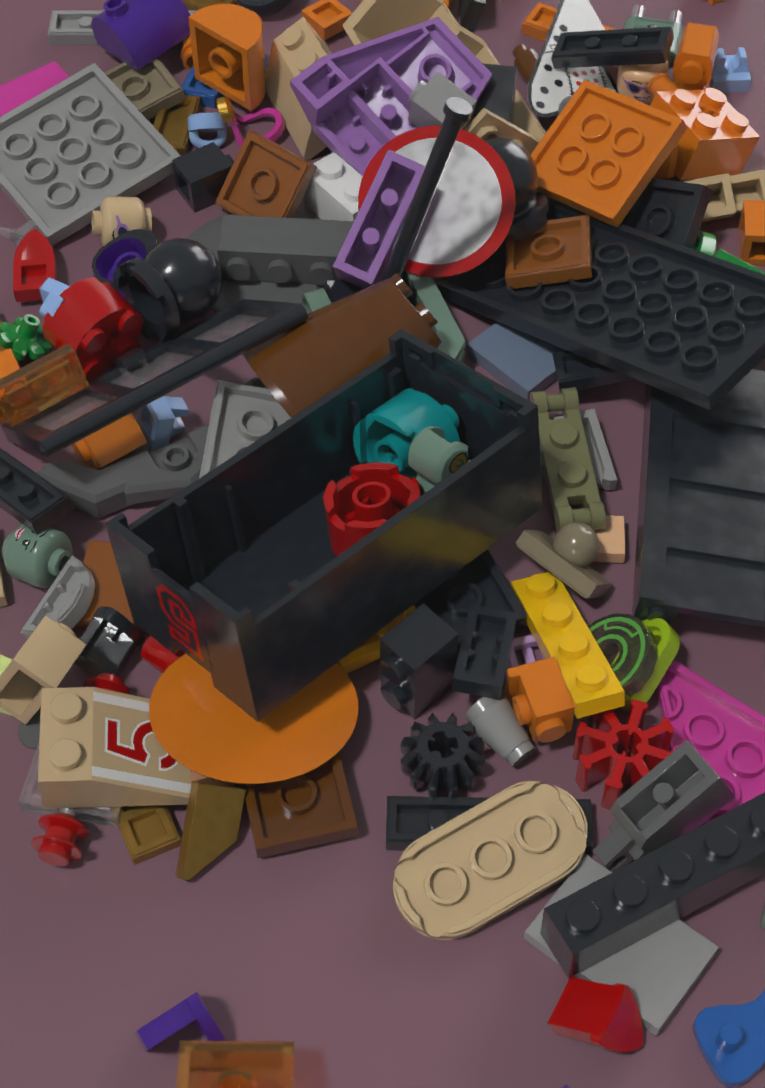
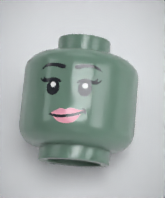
(36, 557)

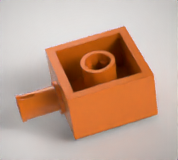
(716, 135)

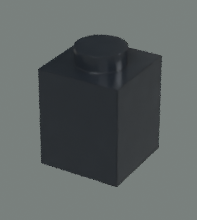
(201, 175)

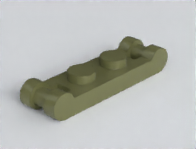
(567, 461)

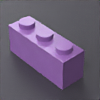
(378, 222)

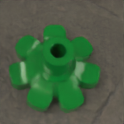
(24, 337)

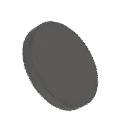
(30, 733)

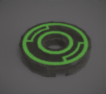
(635, 647)

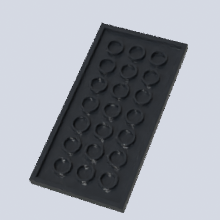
(645, 312)

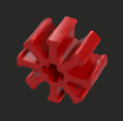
(601, 746)

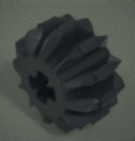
(460, 750)

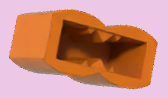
(696, 57)

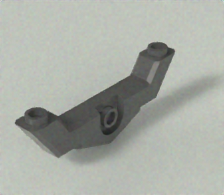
(133, 479)

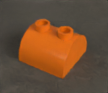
(229, 52)

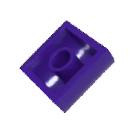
(140, 28)

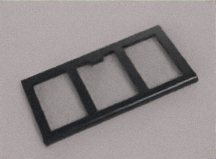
(152, 373)

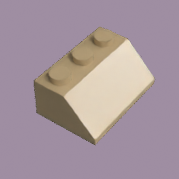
(289, 56)

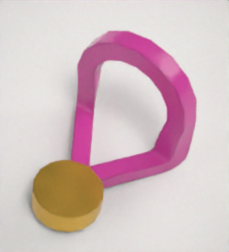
(229, 115)

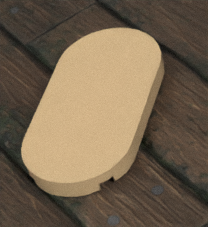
(489, 860)

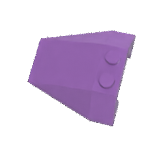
(363, 92)

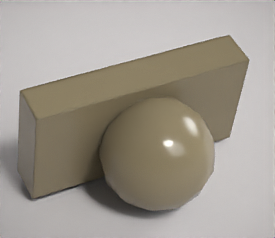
(568, 557)

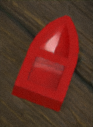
(32, 266)

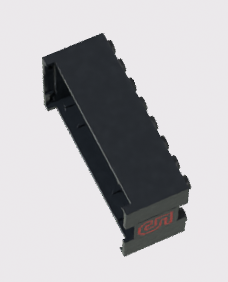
(245, 556)

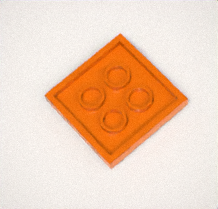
(604, 151)

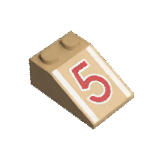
(103, 752)

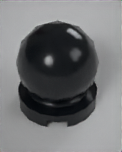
(529, 205)
(171, 285)

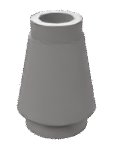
(500, 729)

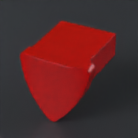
(598, 1015)

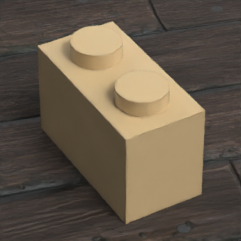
(38, 665)

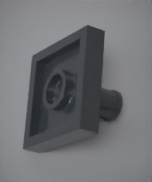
(670, 210)

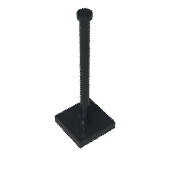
(456, 112)

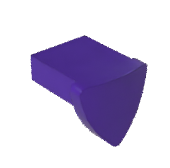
(175, 1019)

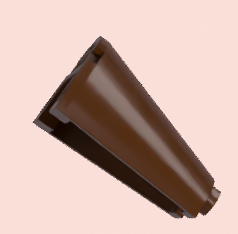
(338, 343)

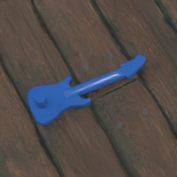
(732, 1040)

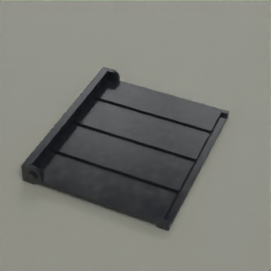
(702, 507)

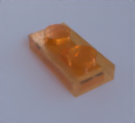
(41, 385)

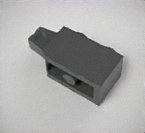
(663, 807)

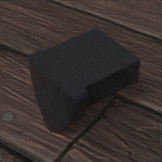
(109, 642)

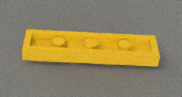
(564, 635)

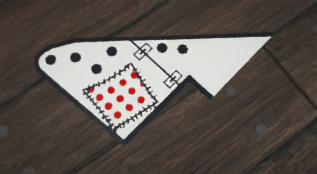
(549, 85)

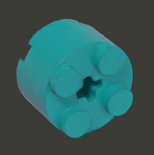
(390, 428)

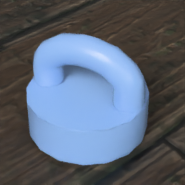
(206, 123)

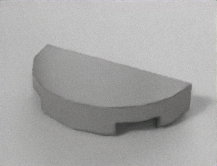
(66, 598)

